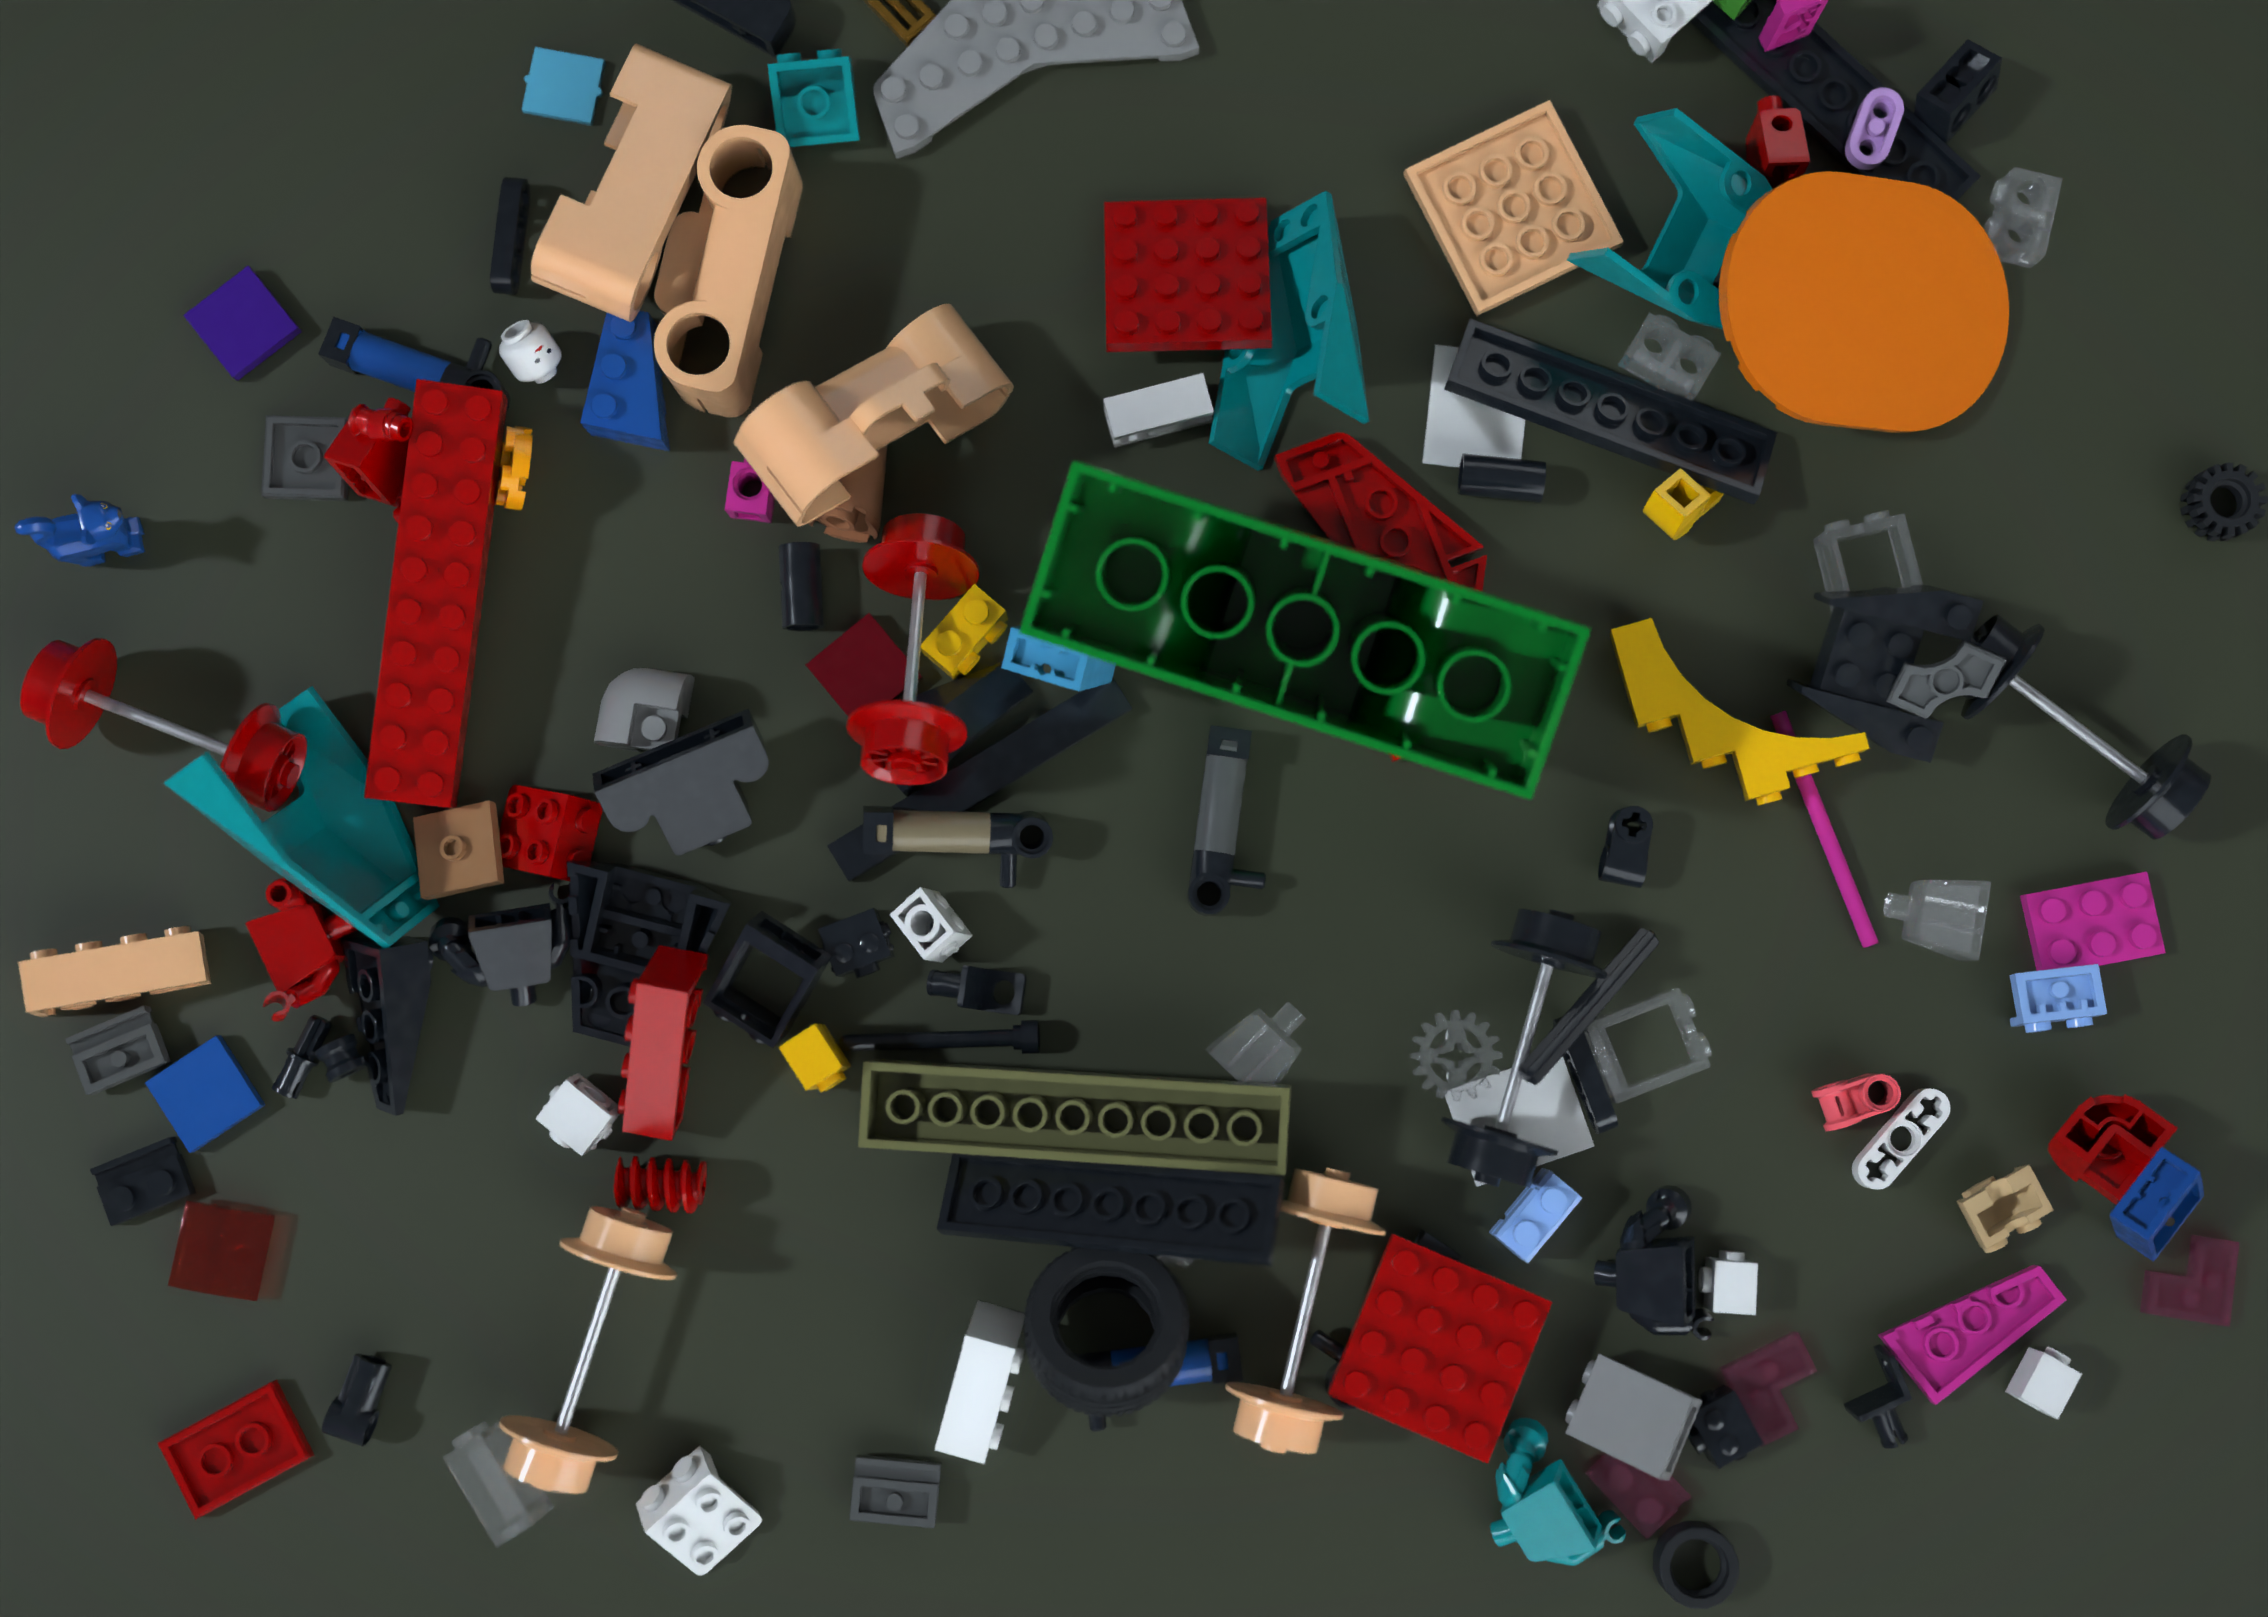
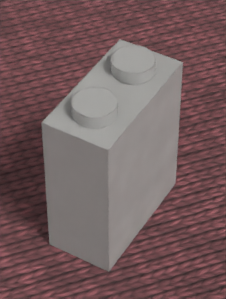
(1632, 1416)

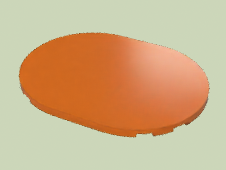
(1864, 302)

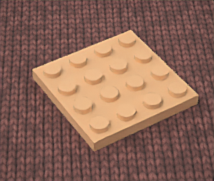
(1512, 207)

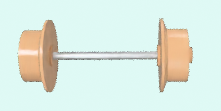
(1279, 1416)
(554, 1453)

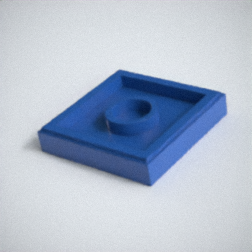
(205, 1093)

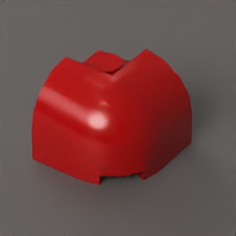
(2109, 1143)

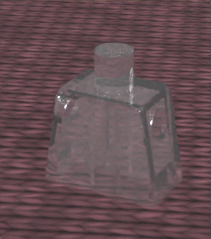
(1943, 915)
(1259, 1046)

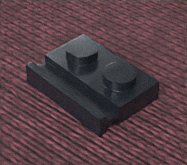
(143, 1181)

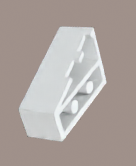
(981, 1383)

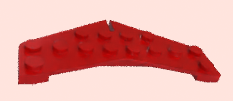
(1377, 511)

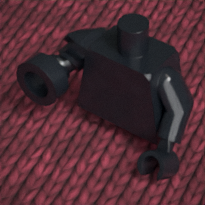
(510, 947)
(1657, 1275)

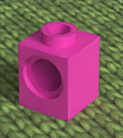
(738, 506)

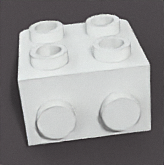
(1650, 22)
(696, 1513)

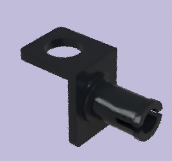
(976, 988)
(1881, 1402)

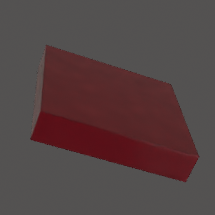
(861, 666)

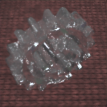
(1456, 1035)

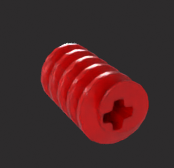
(659, 1185)

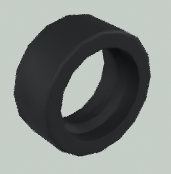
(1729, 1565)

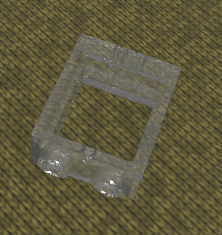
(1830, 557)
(1606, 1059)
(500, 1500)

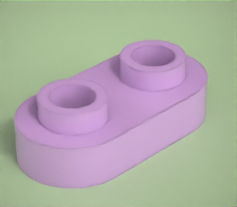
(1874, 131)

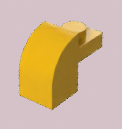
(1679, 504)

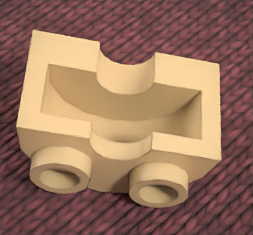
(2002, 1205)

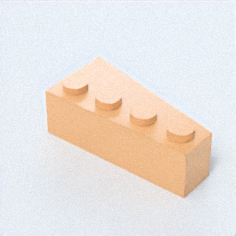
(113, 971)

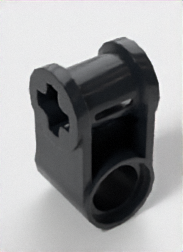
(1624, 855)

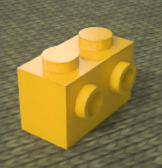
(965, 632)

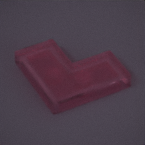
(2206, 1290)
(1760, 1377)

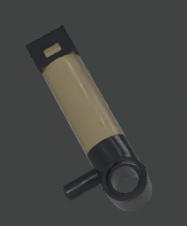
(955, 832)

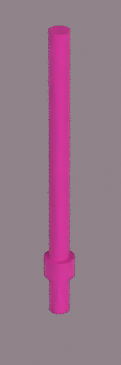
(1830, 845)

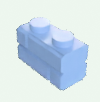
(1535, 1215)

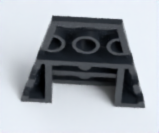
(616, 928)

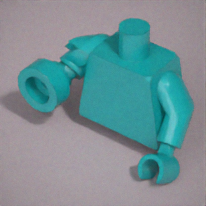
(1548, 1508)

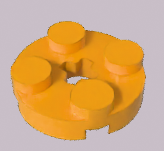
(515, 467)

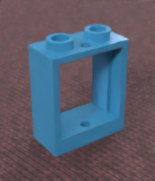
(1068, 667)

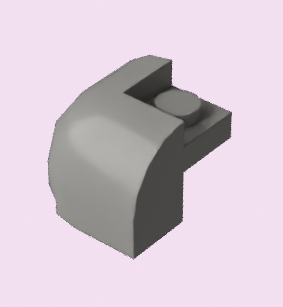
(643, 709)

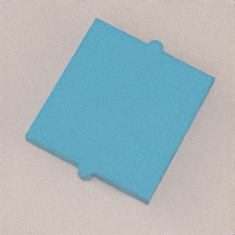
(563, 86)

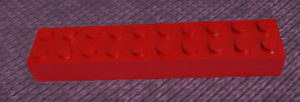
(436, 594)

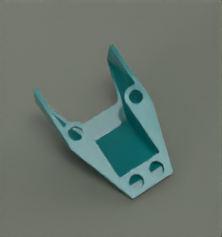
(1711, 203)
(1310, 337)

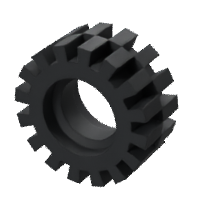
(2244, 492)

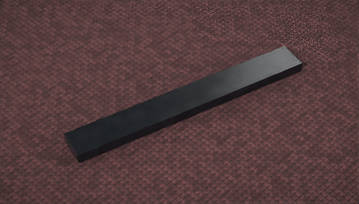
(998, 766)

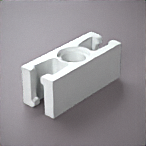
(1158, 410)

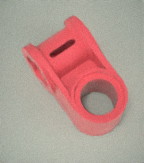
(1848, 1100)

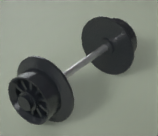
(2159, 790)
(1554, 944)

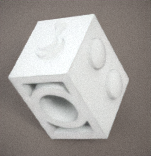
(931, 925)
(578, 1114)

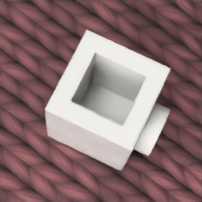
(1729, 1283)
(2044, 1381)

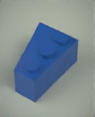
(626, 385)

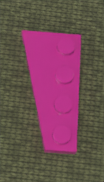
(1966, 1334)

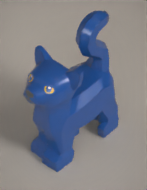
(87, 534)

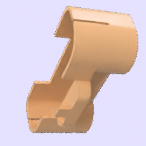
(614, 241)
(726, 265)
(818, 434)

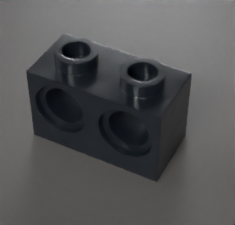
(1958, 89)

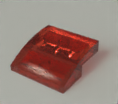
(221, 1250)

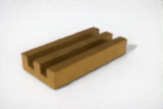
(916, 27)

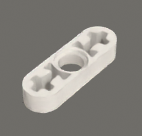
(1912, 1108)

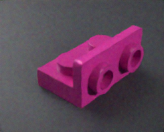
(1790, 21)

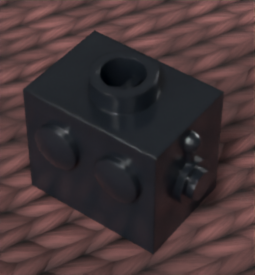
(857, 944)
(1723, 1428)

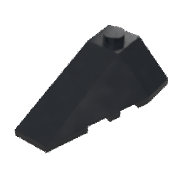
(978, 701)
(393, 1000)

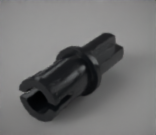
(302, 1057)

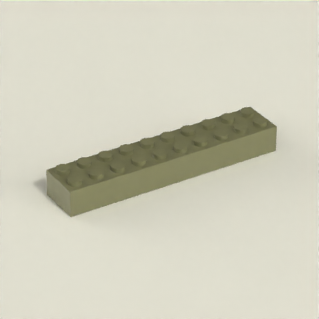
(1075, 1116)

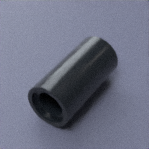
(1501, 478)
(801, 586)

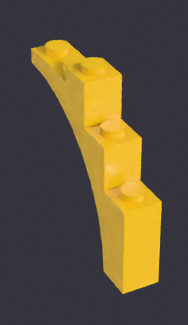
(1760, 757)

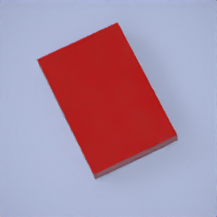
(235, 1449)

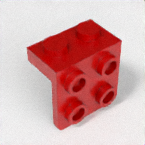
(547, 830)

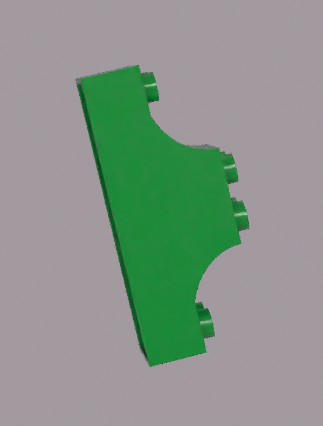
(1304, 629)

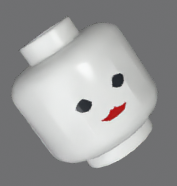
(530, 351)

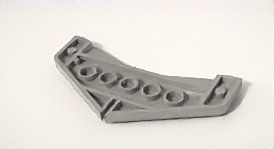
(988, 43)

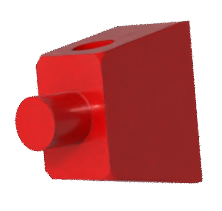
(1777, 142)

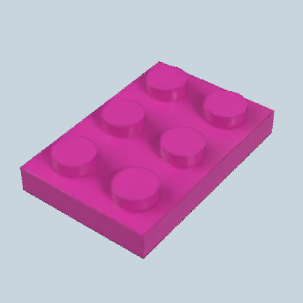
(2093, 923)

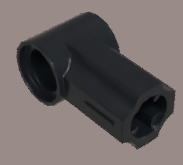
(354, 1411)

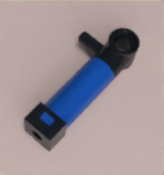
(355, 351)
(1205, 1361)

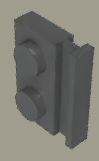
(118, 1050)
(895, 1491)

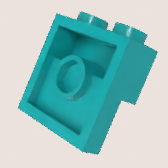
(814, 98)

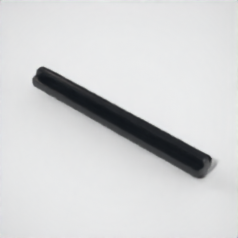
(1588, 1006)

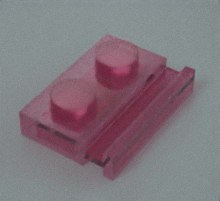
(1638, 1495)

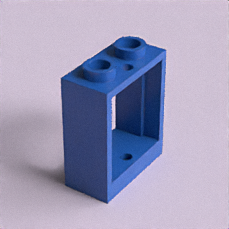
(2161, 1191)

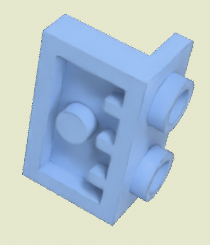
(2057, 996)

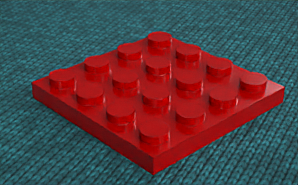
(1187, 275)
(1439, 1348)

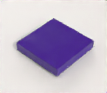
(242, 323)

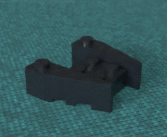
(1865, 651)

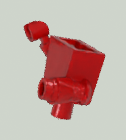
(373, 451)
(298, 946)

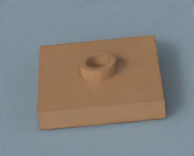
(458, 850)

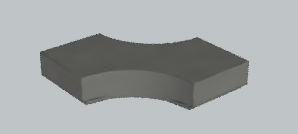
(1966, 672)

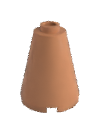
(863, 511)

